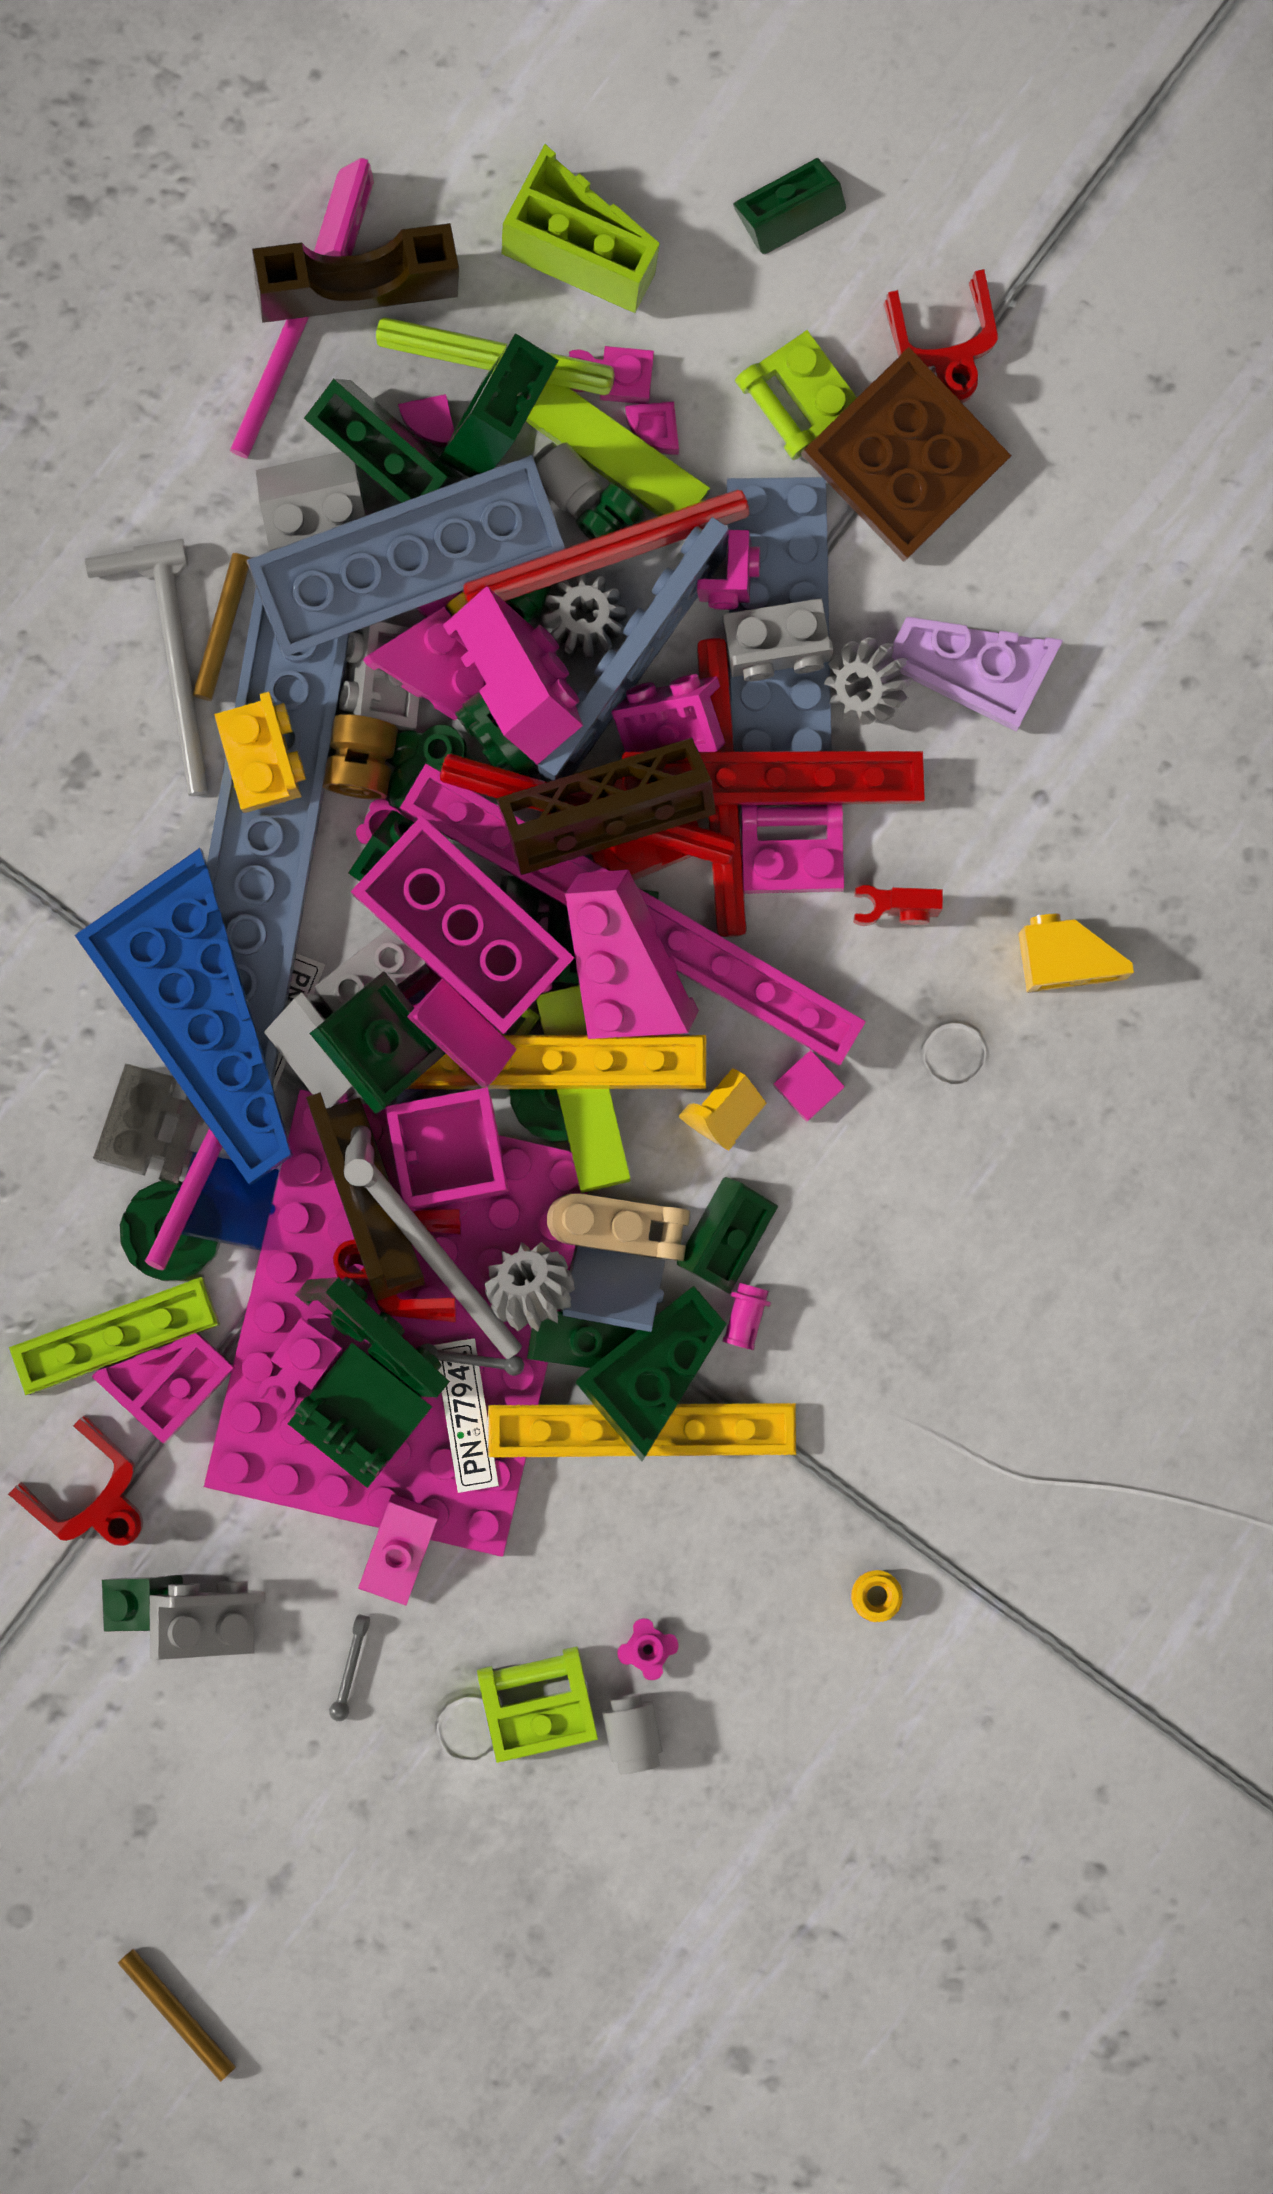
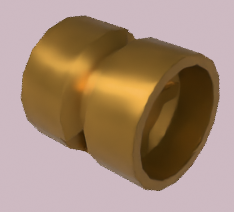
(363, 740)

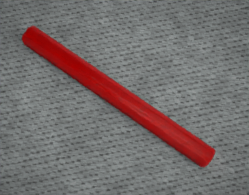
(610, 548)
(501, 782)
(726, 878)

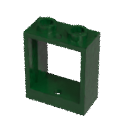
(499, 408)

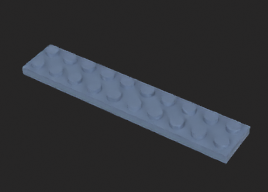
(266, 855)

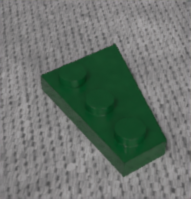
(354, 1317)
(650, 1371)

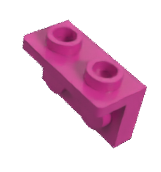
(669, 714)

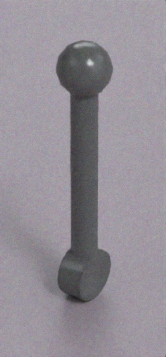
(513, 1365)
(339, 1710)

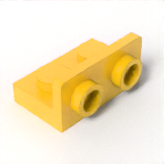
(259, 754)

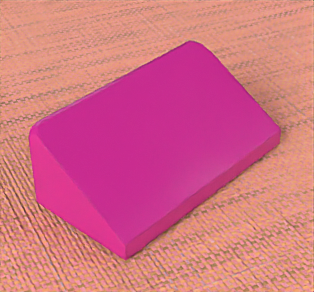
(345, 209)
(462, 1033)

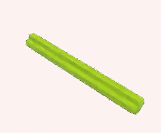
(484, 352)

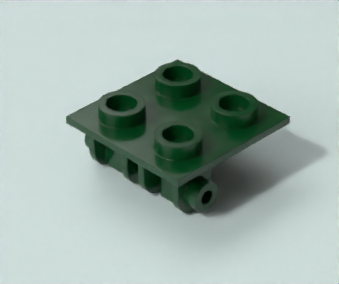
(359, 1415)

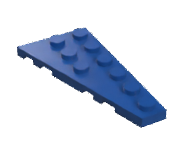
(182, 987)

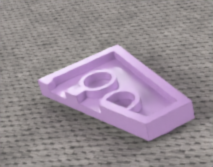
(976, 667)

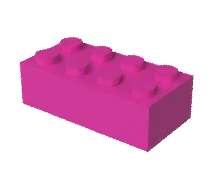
(462, 924)

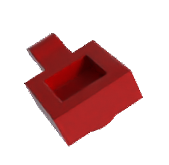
(911, 904)

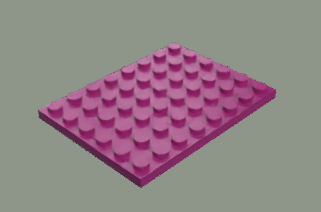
(271, 1461)

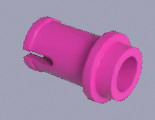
(746, 1316)

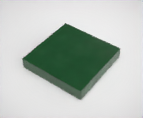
(377, 1042)

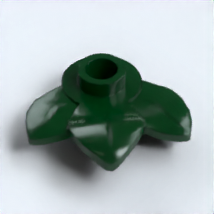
(416, 750)

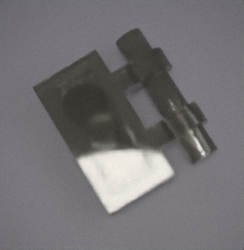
(136, 1121)

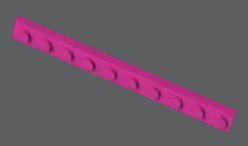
(695, 949)

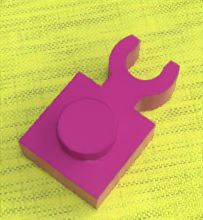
(631, 372)
(303, 1359)

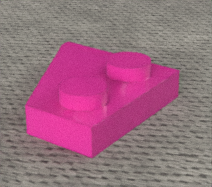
(429, 664)
(166, 1383)

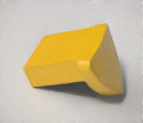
(725, 1110)

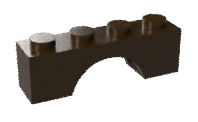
(407, 270)

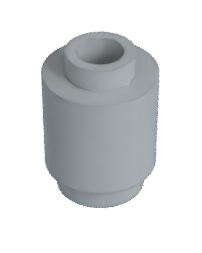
(567, 478)
(632, 1734)

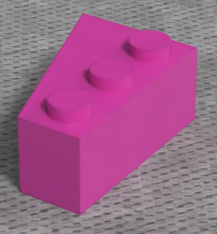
(521, 674)
(620, 962)

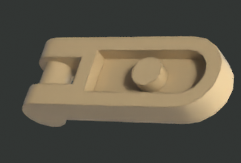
(617, 1225)

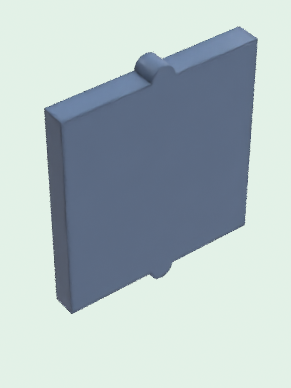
(615, 1288)

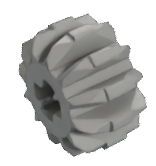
(590, 600)
(884, 672)
(529, 1286)

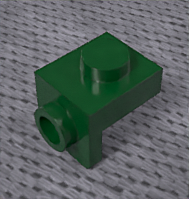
(128, 1601)

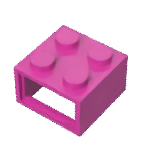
(447, 1149)

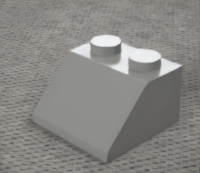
(308, 497)

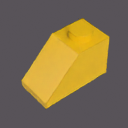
(1067, 955)

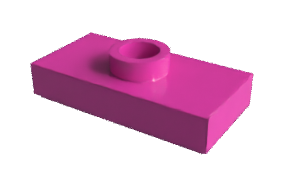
(399, 1549)

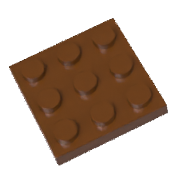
(906, 454)

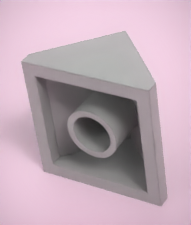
(308, 1060)

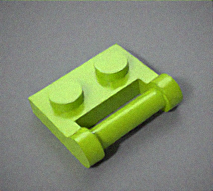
(810, 383)
(540, 1722)

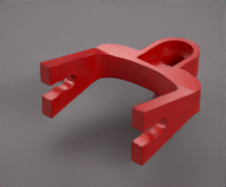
(957, 358)
(429, 1309)
(104, 1509)

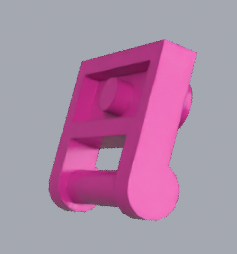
(792, 864)

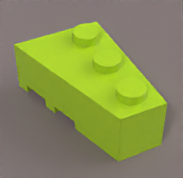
(578, 236)

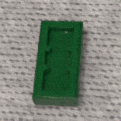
(575, 1341)

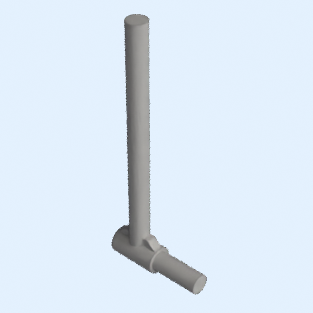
(161, 563)
(361, 1171)

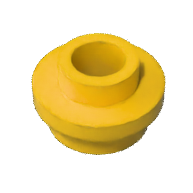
(880, 1612)

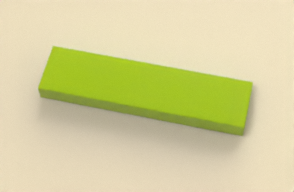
(615, 451)
(586, 1112)
(114, 1336)

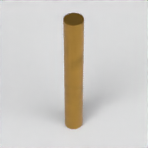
(221, 627)
(176, 2015)

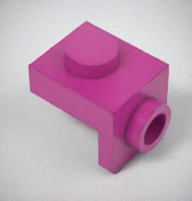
(742, 565)

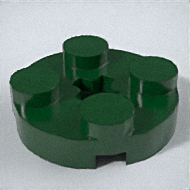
(498, 749)

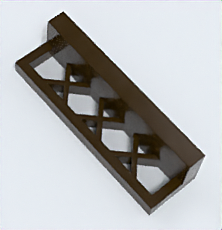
(612, 813)
(381, 1244)

